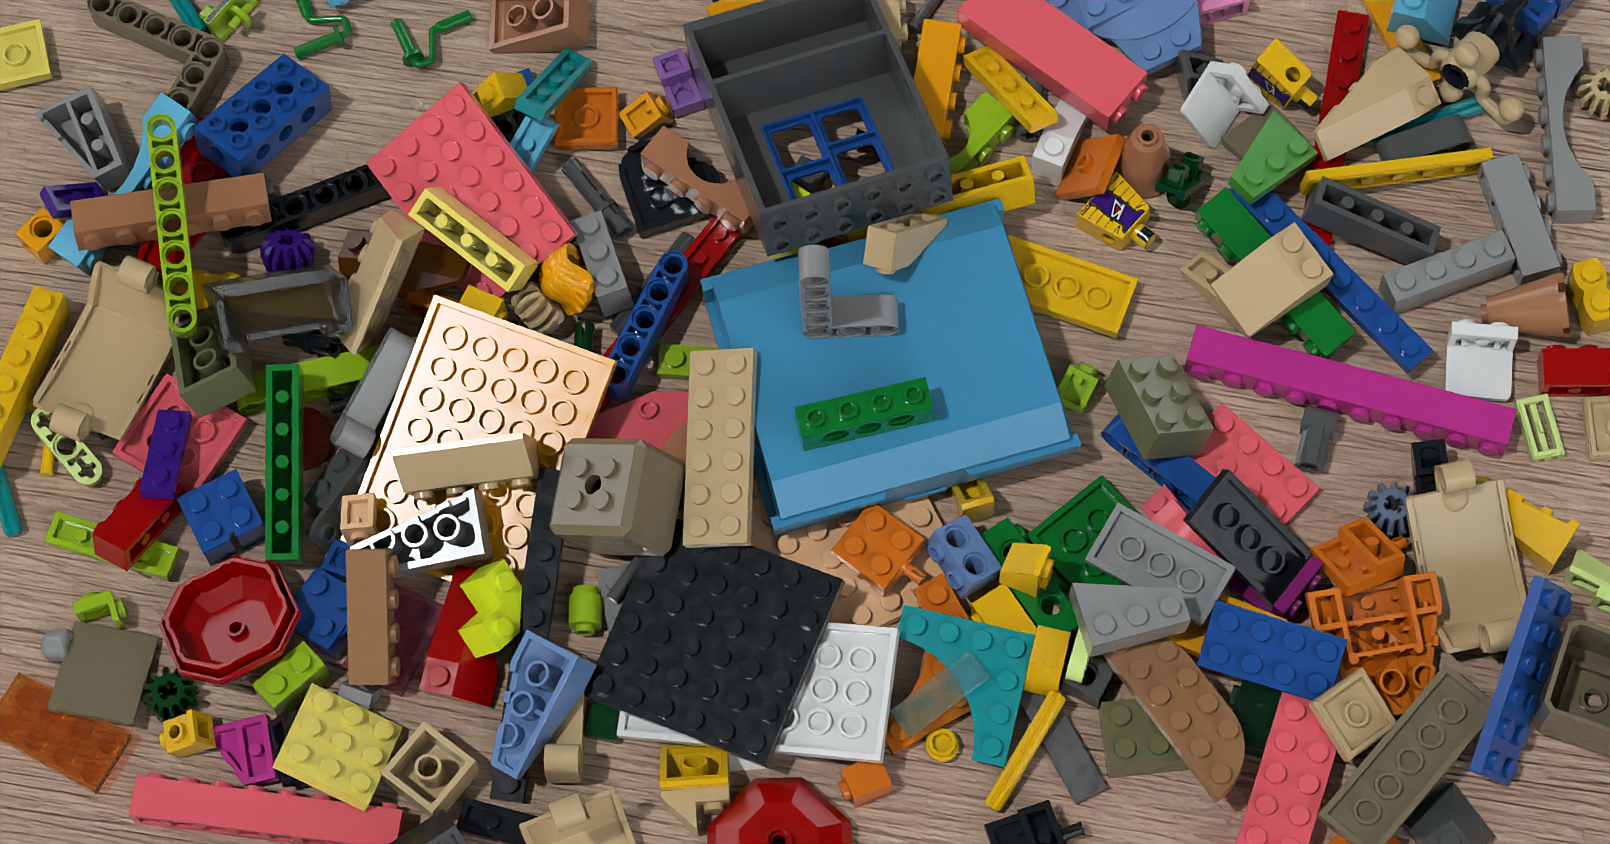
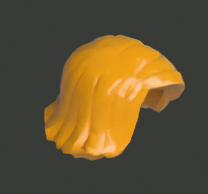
(565, 280)

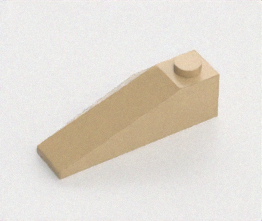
(1383, 99)

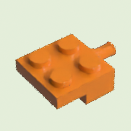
(880, 549)
(1361, 556)

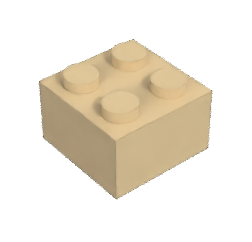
(430, 771)

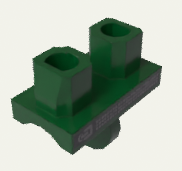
(1183, 180)

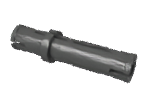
(596, 197)

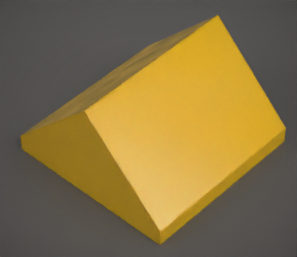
(693, 767)

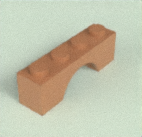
(668, 159)

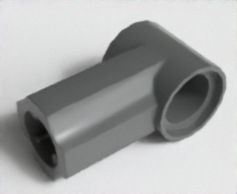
(1316, 431)

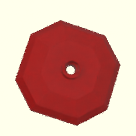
(218, 603)
(780, 809)

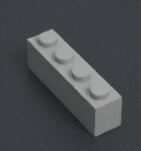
(1518, 215)
(1447, 272)

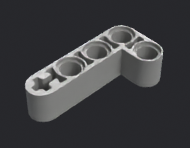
(373, 394)

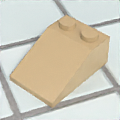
(1272, 280)

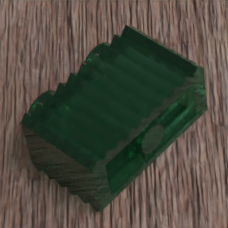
(1255, 711)

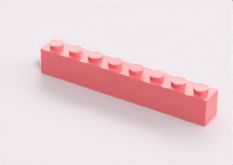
(260, 813)

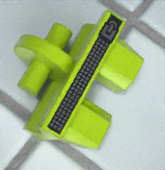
(227, 16)

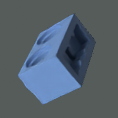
(969, 553)

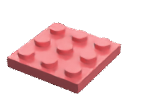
(207, 441)

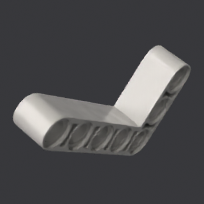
(839, 316)

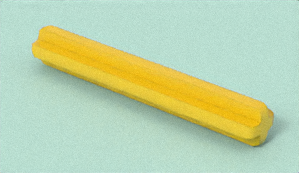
(1025, 751)

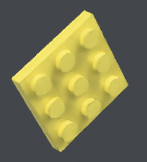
(337, 747)

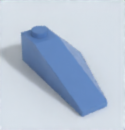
(540, 695)

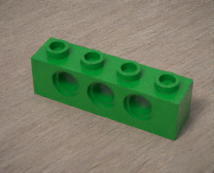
(864, 414)
(999, 540)

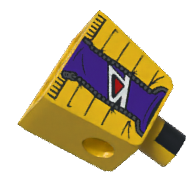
(1282, 77)
(1117, 216)

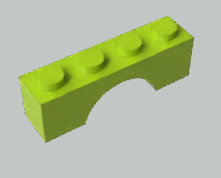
(986, 125)

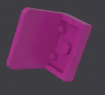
(1290, 600)

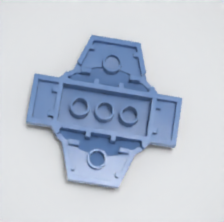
(1143, 30)

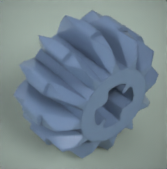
(1385, 518)

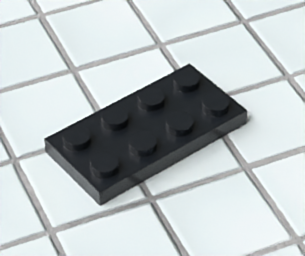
(1247, 537)

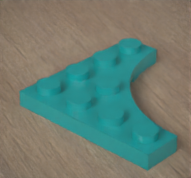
(1003, 655)

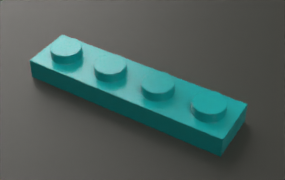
(553, 84)

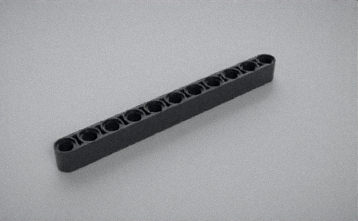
(336, 188)

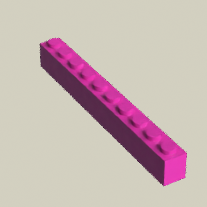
(1350, 391)

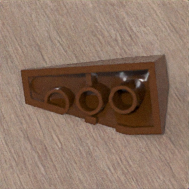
(430, 269)

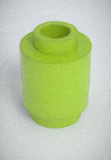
(585, 610)

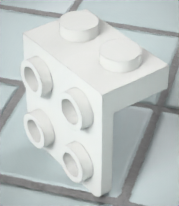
(1218, 99)
(1480, 359)

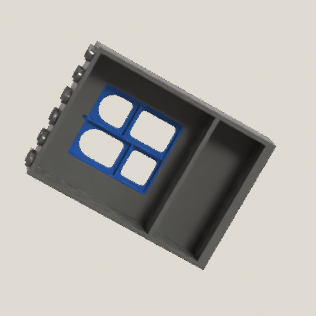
(794, 67)

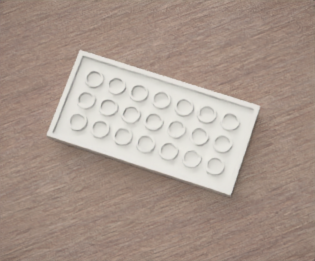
(840, 703)

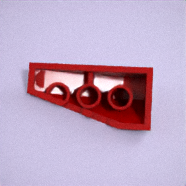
(450, 665)

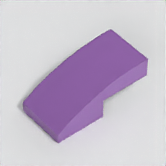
(678, 82)

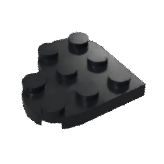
(651, 200)

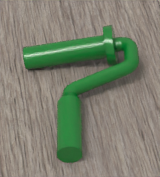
(326, 40)
(414, 56)

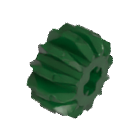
(166, 685)

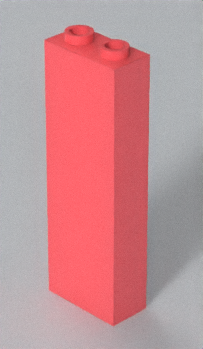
(1058, 55)

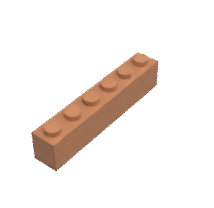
(132, 217)

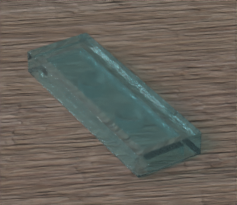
(940, 694)

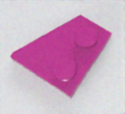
(248, 749)

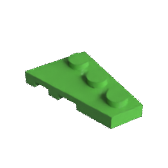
(1271, 159)

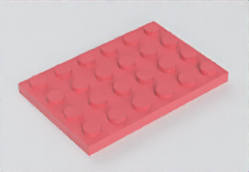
(471, 159)

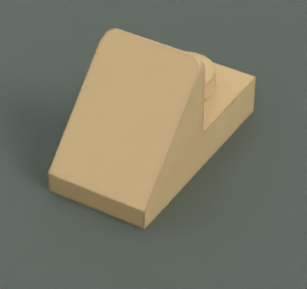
(686, 802)

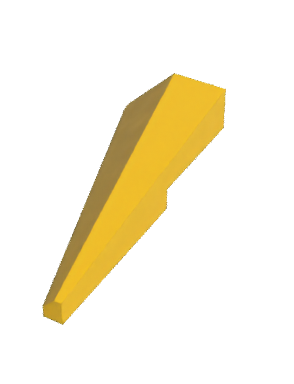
(1537, 532)

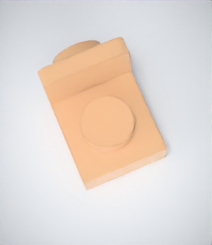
(358, 517)

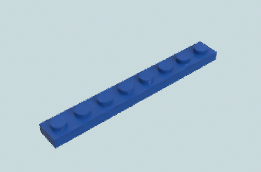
(1347, 288)

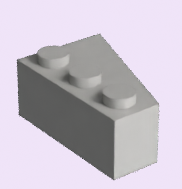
(90, 135)
(1126, 615)

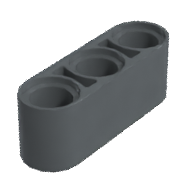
(1431, 138)

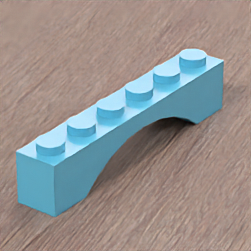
(138, 180)

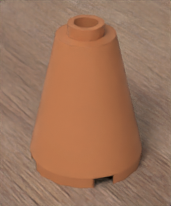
(1144, 160)
(1532, 307)

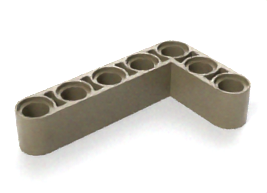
(168, 44)

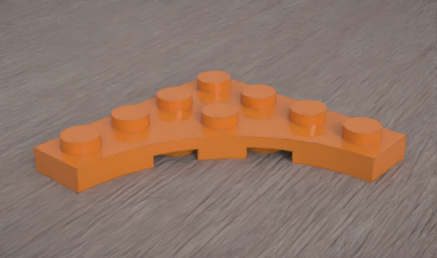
(936, 597)

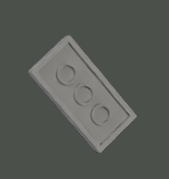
(1152, 556)

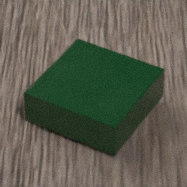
(602, 724)

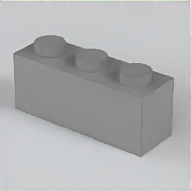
(602, 263)

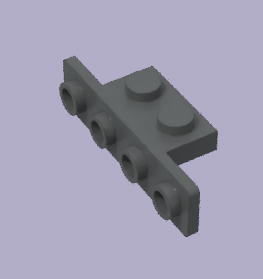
(339, 479)

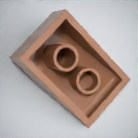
(538, 25)

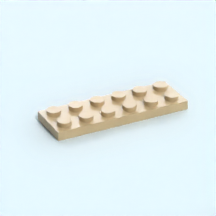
(720, 448)

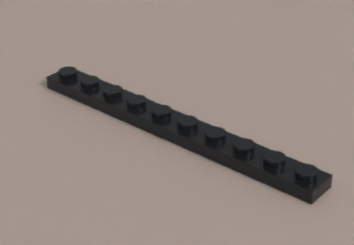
(537, 603)

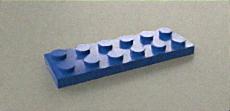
(1521, 681)

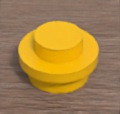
(942, 745)

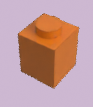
(864, 782)

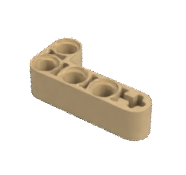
(566, 747)

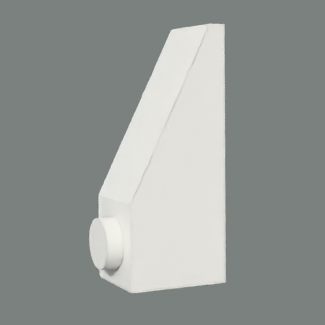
(1058, 142)

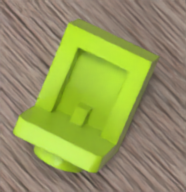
(98, 605)

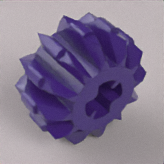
(287, 250)

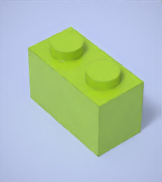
(290, 679)

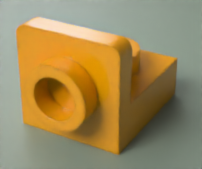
(646, 114)

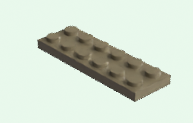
(1408, 760)

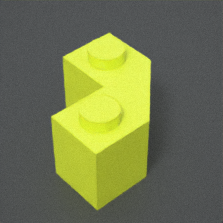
(498, 602)

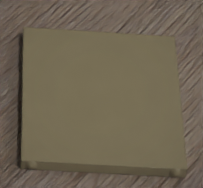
(103, 673)

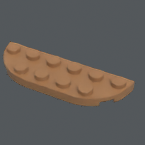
(1184, 710)

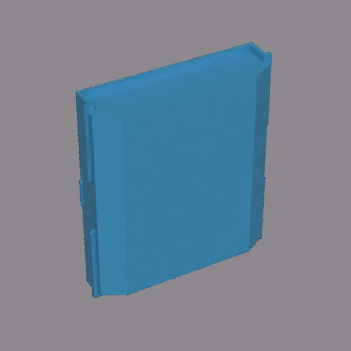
(959, 327)

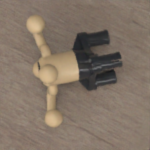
(1483, 43)

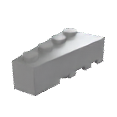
(439, 538)

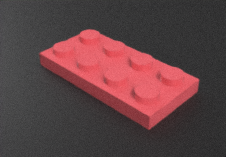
(1256, 465)

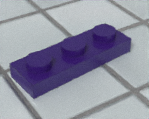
(165, 454)

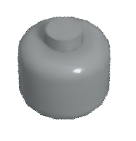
(56, 644)

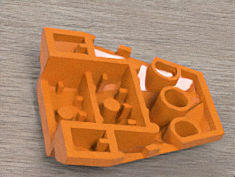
(1387, 633)

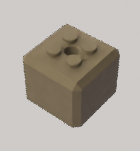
(617, 496)
(1578, 668)

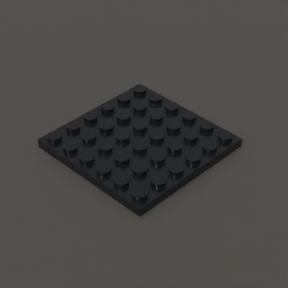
(715, 644)

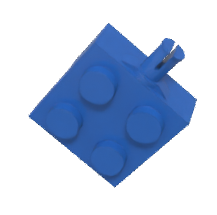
(323, 612)

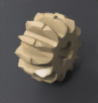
(1595, 92)
(537, 310)

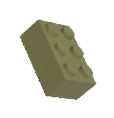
(206, 372)
(1158, 407)
(1134, 742)

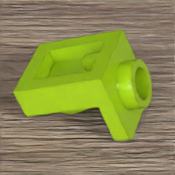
(1078, 386)

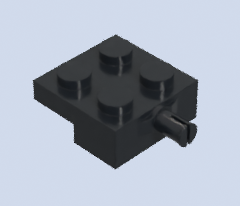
(1032, 826)

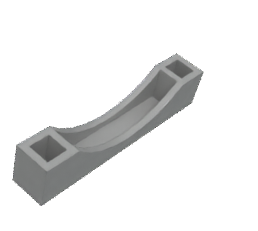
(1570, 187)

